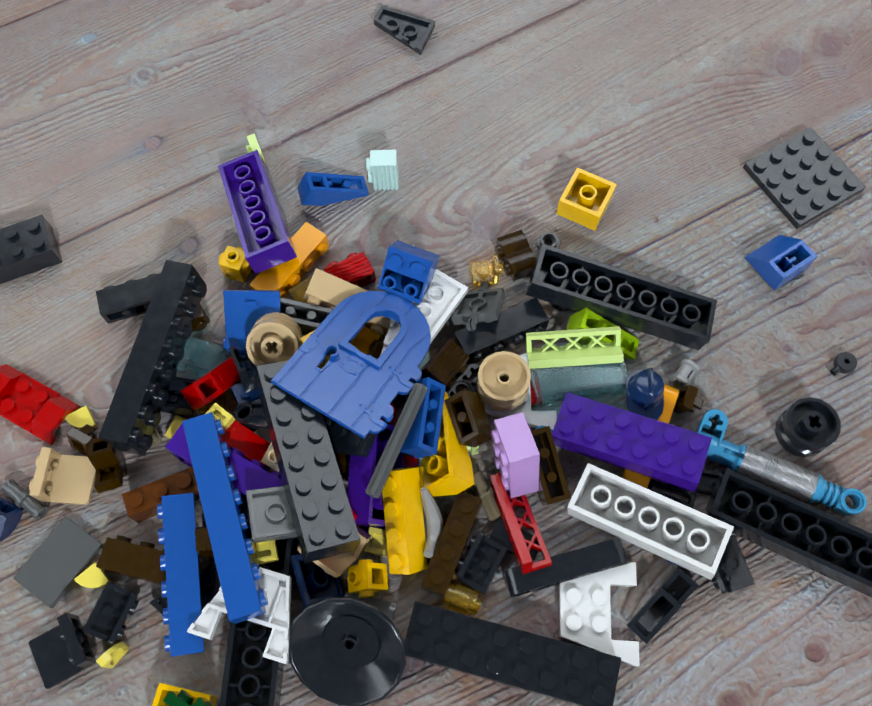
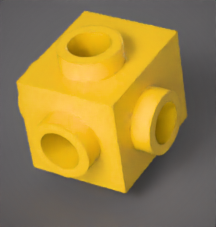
(234, 264)
(367, 578)

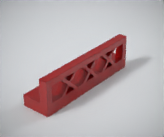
(514, 525)

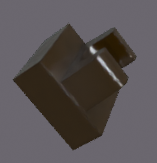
(688, 400)
(80, 438)

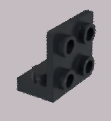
(62, 651)

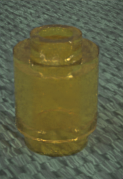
(462, 599)

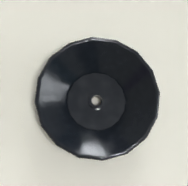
(341, 669)

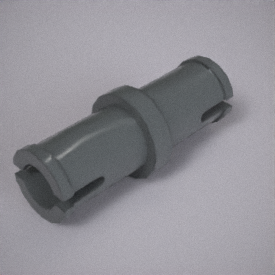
(23, 499)

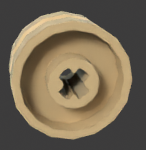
(273, 339)
(503, 381)

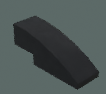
(662, 604)

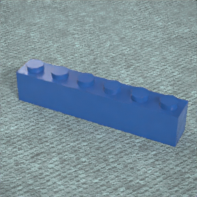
(182, 573)

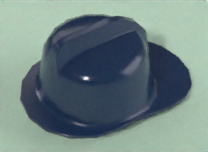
(645, 393)

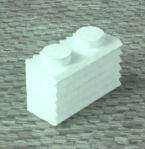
(383, 169)

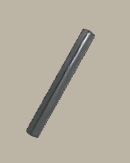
(396, 441)

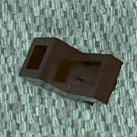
(108, 463)

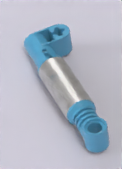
(776, 471)

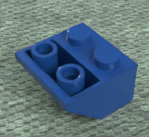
(781, 260)
(408, 271)

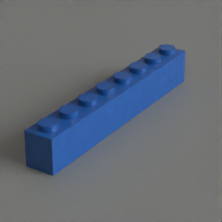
(224, 519)

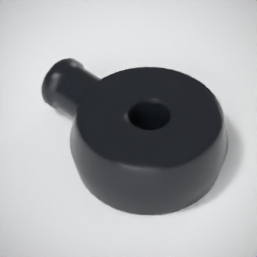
(844, 363)

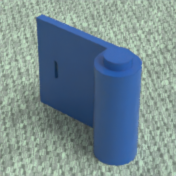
(242, 311)

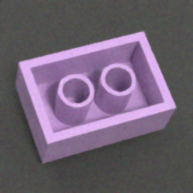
(516, 455)

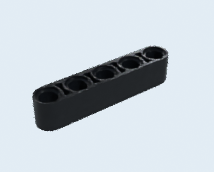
(567, 567)

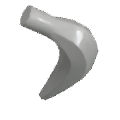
(433, 522)

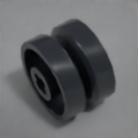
(808, 427)

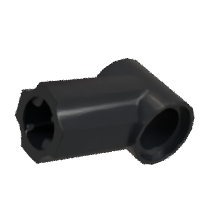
(250, 416)

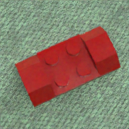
(32, 404)

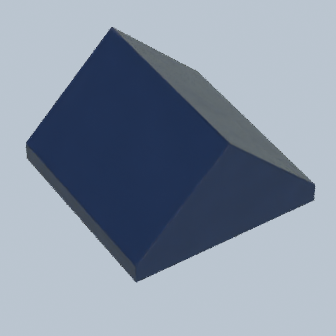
(315, 582)

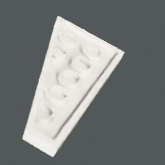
(437, 305)

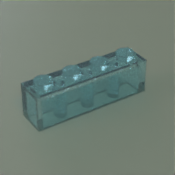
(583, 380)

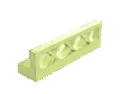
(553, 356)

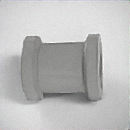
(684, 373)

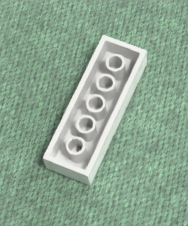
(650, 521)

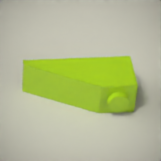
(588, 319)

